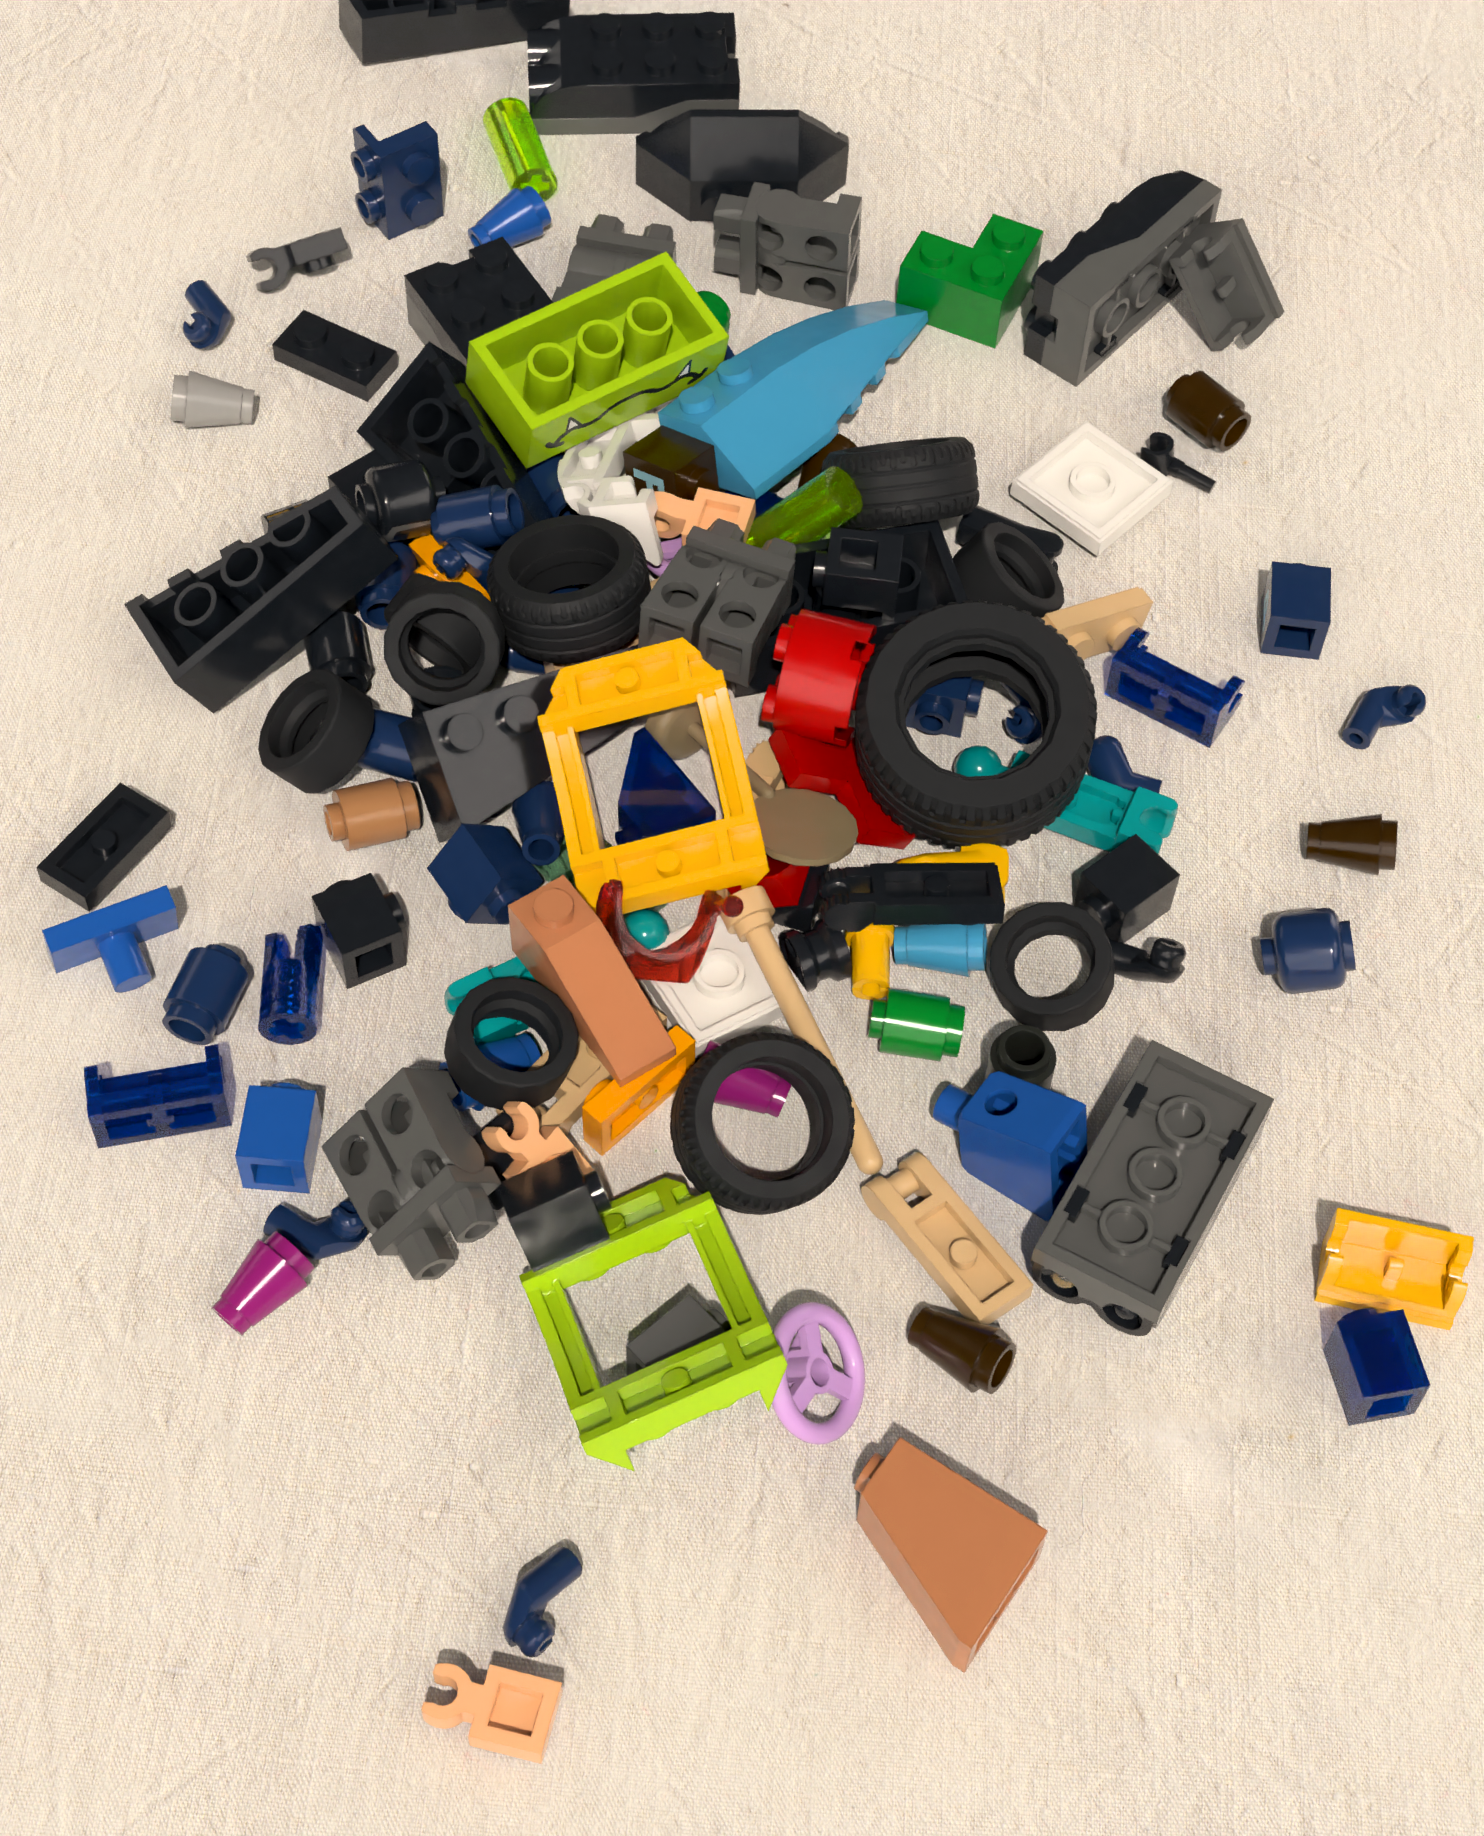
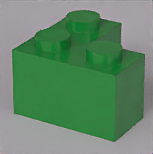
(972, 288)

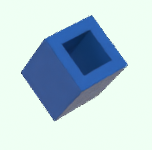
(279, 1138)

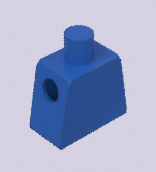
(1018, 1138)

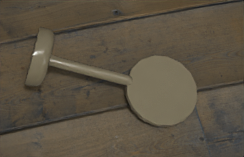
(794, 823)

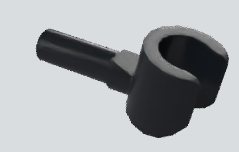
(1162, 459)

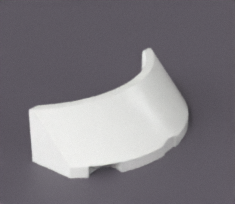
(597, 485)

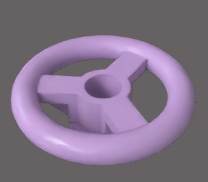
(812, 1372)

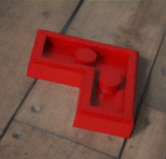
(835, 771)

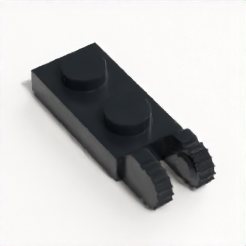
(911, 895)

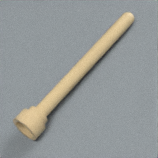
(755, 927)

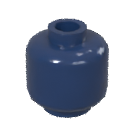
(1309, 950)

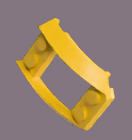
(672, 863)

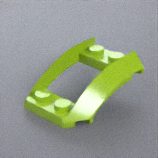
(684, 1384)

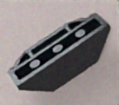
(727, 150)

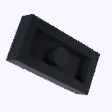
(335, 355)
(104, 846)

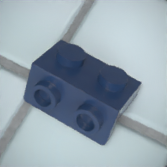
(398, 178)

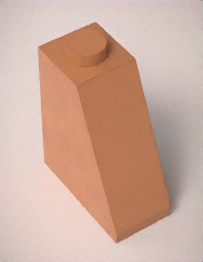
(946, 1545)

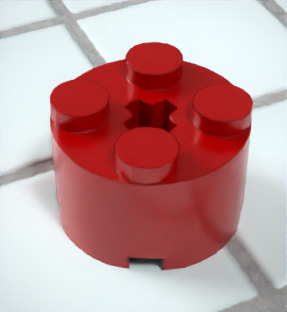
(818, 676)

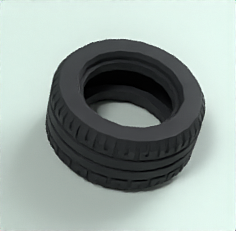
(991, 644)

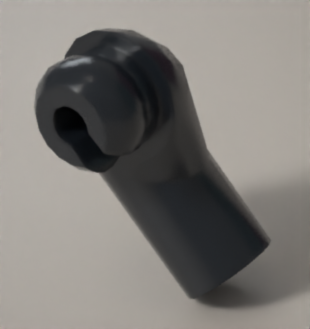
(1159, 965)

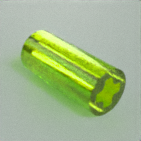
(519, 147)
(809, 510)

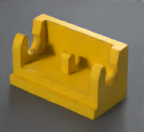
(1393, 1267)

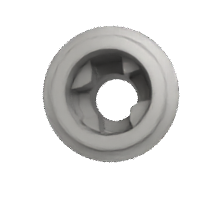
(210, 401)

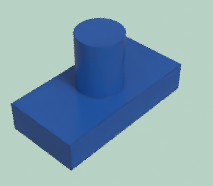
(114, 937)

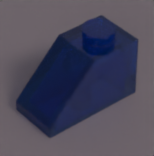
(657, 794)

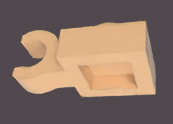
(679, 515)

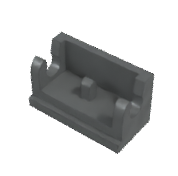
(1226, 283)

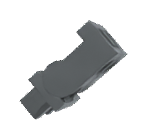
(790, 245)
(607, 250)
(721, 598)
(415, 1172)

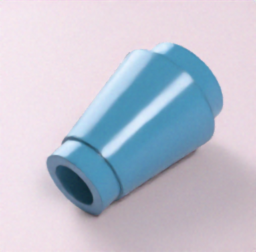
(942, 947)

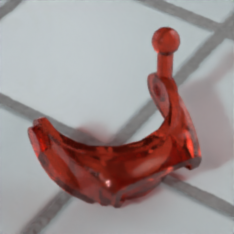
(680, 959)

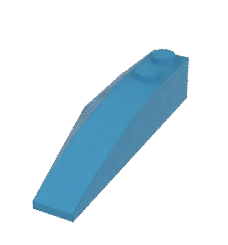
(789, 390)

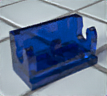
(1170, 692)
(157, 1101)

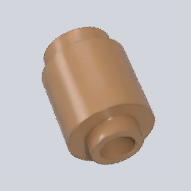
(372, 813)

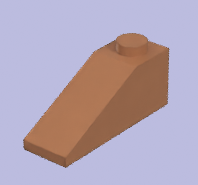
(577, 960)

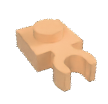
(527, 1143)
(507, 1713)

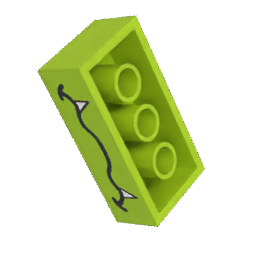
(595, 359)

